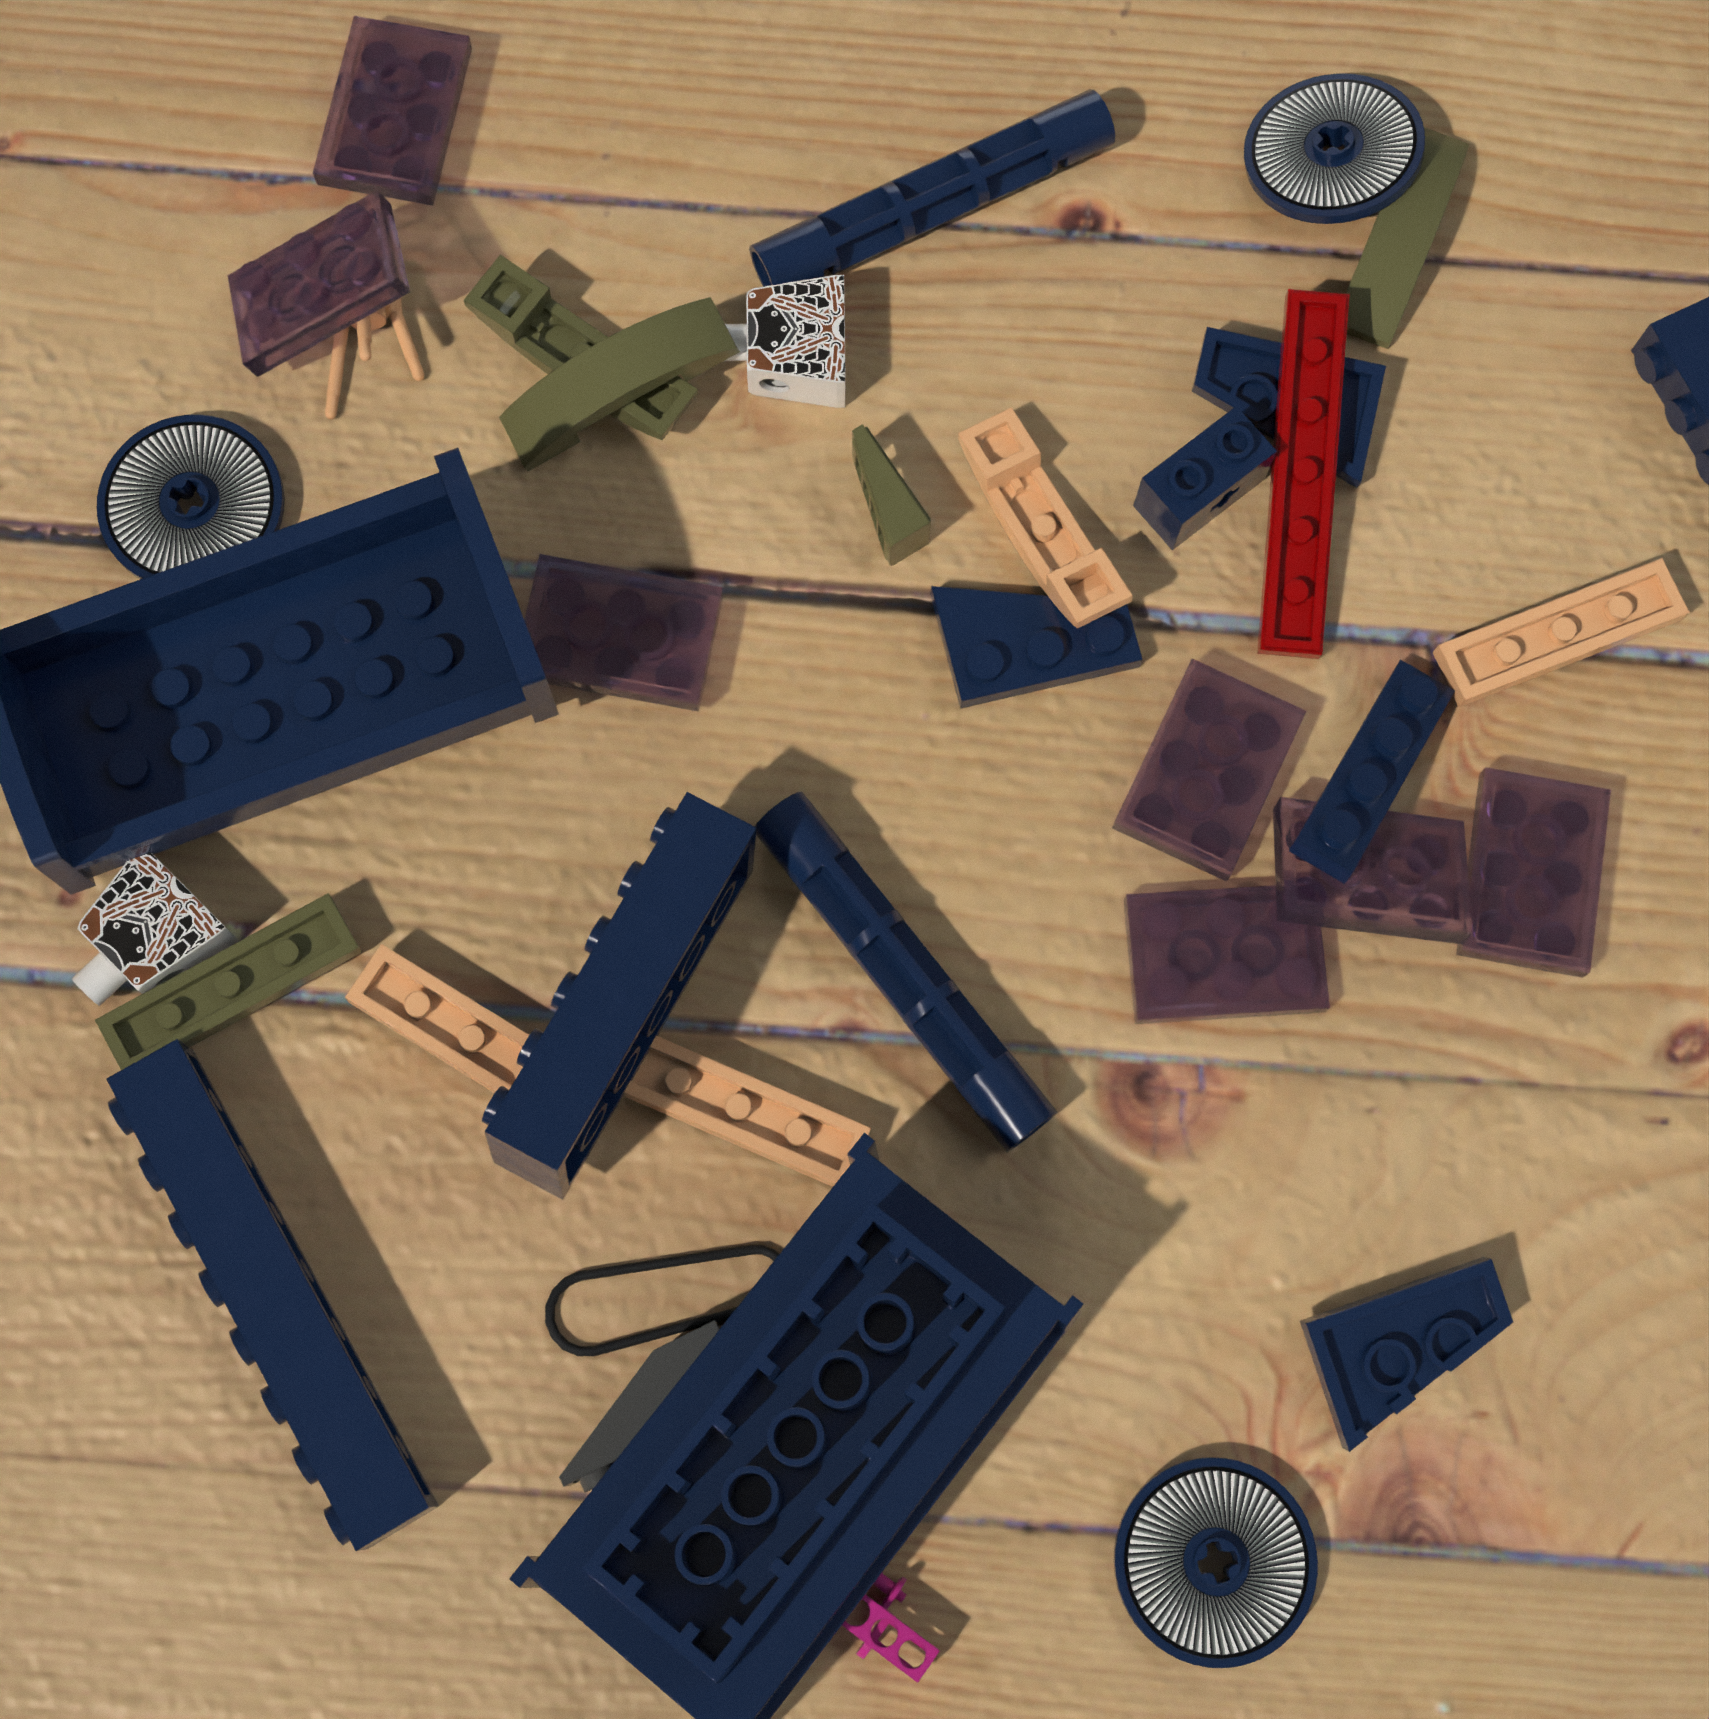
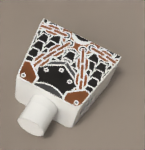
(795, 341)
(146, 931)

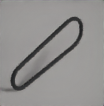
(622, 1269)

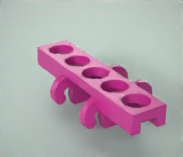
(904, 1633)

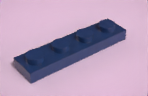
(1371, 772)

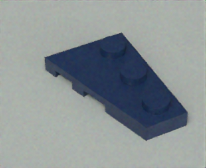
(1245, 374)

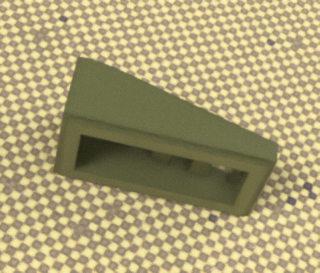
(895, 511)

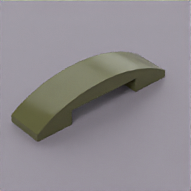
(1402, 242)
(550, 335)
(614, 374)

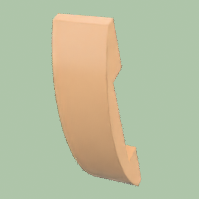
(1039, 522)

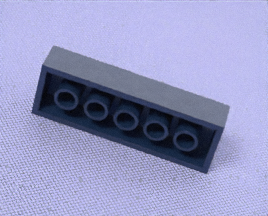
(620, 996)

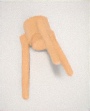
(364, 326)

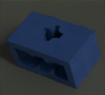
(1204, 477)

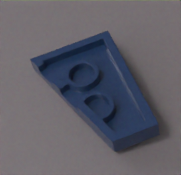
(1024, 644)
(1399, 1341)

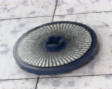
(1334, 186)
(171, 462)
(1262, 1590)

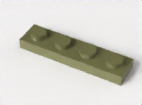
(231, 983)

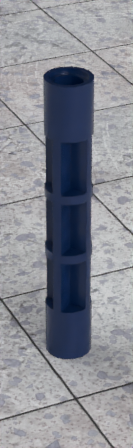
(936, 192)
(904, 971)

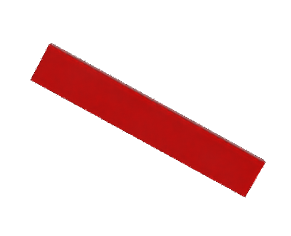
(1303, 474)

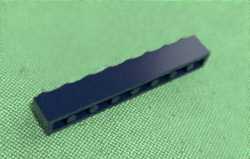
(271, 1295)

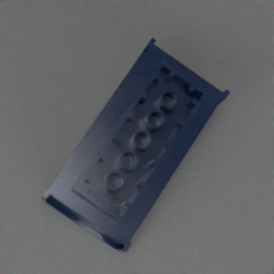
(261, 677)
(801, 1447)

